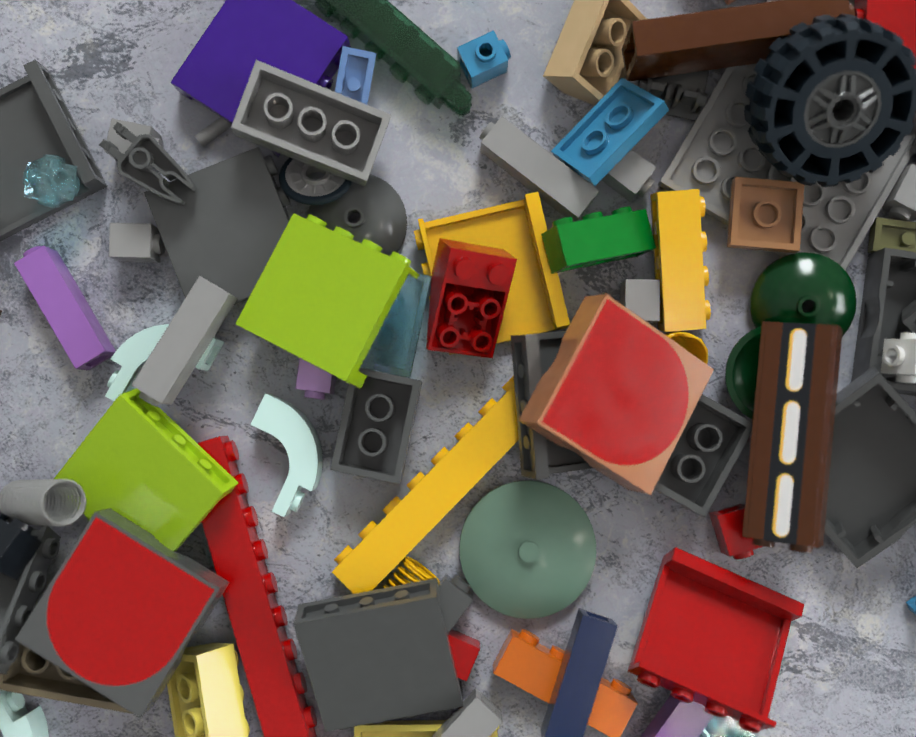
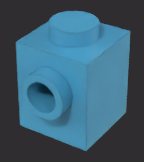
(483, 58)

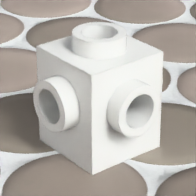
(900, 358)

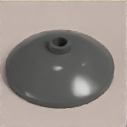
(381, 213)

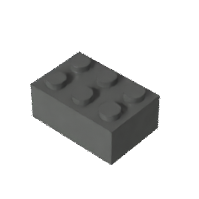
(377, 427)
(704, 456)

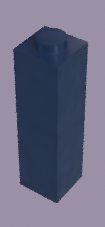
(579, 675)

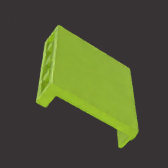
(325, 296)
(147, 471)

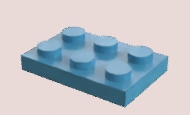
(610, 130)

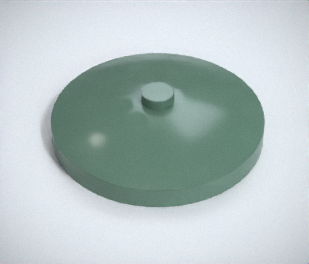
(527, 549)

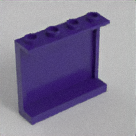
(259, 30)

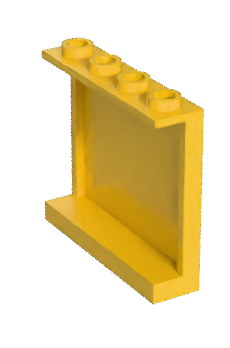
(535, 294)

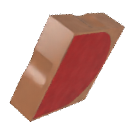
(617, 393)

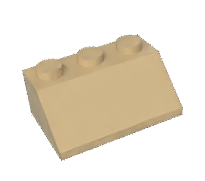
(589, 48)

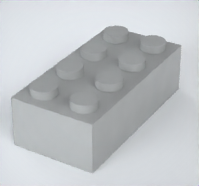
(310, 123)

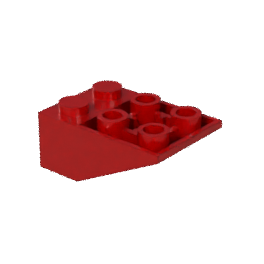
(468, 297)

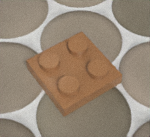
(765, 215)

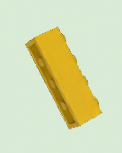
(680, 259)

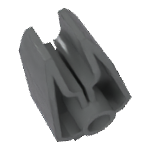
(144, 160)

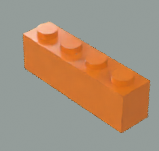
(536, 670)

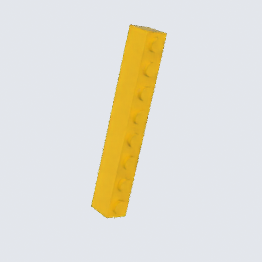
(430, 495)

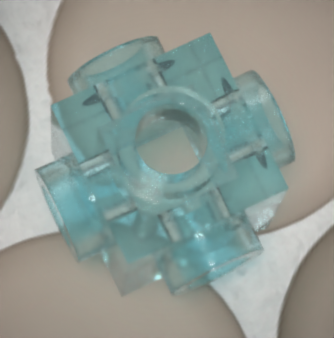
(48, 190)

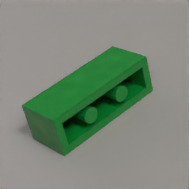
(597, 239)

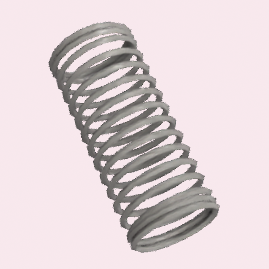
(41, 502)

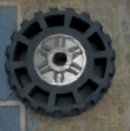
(832, 100)

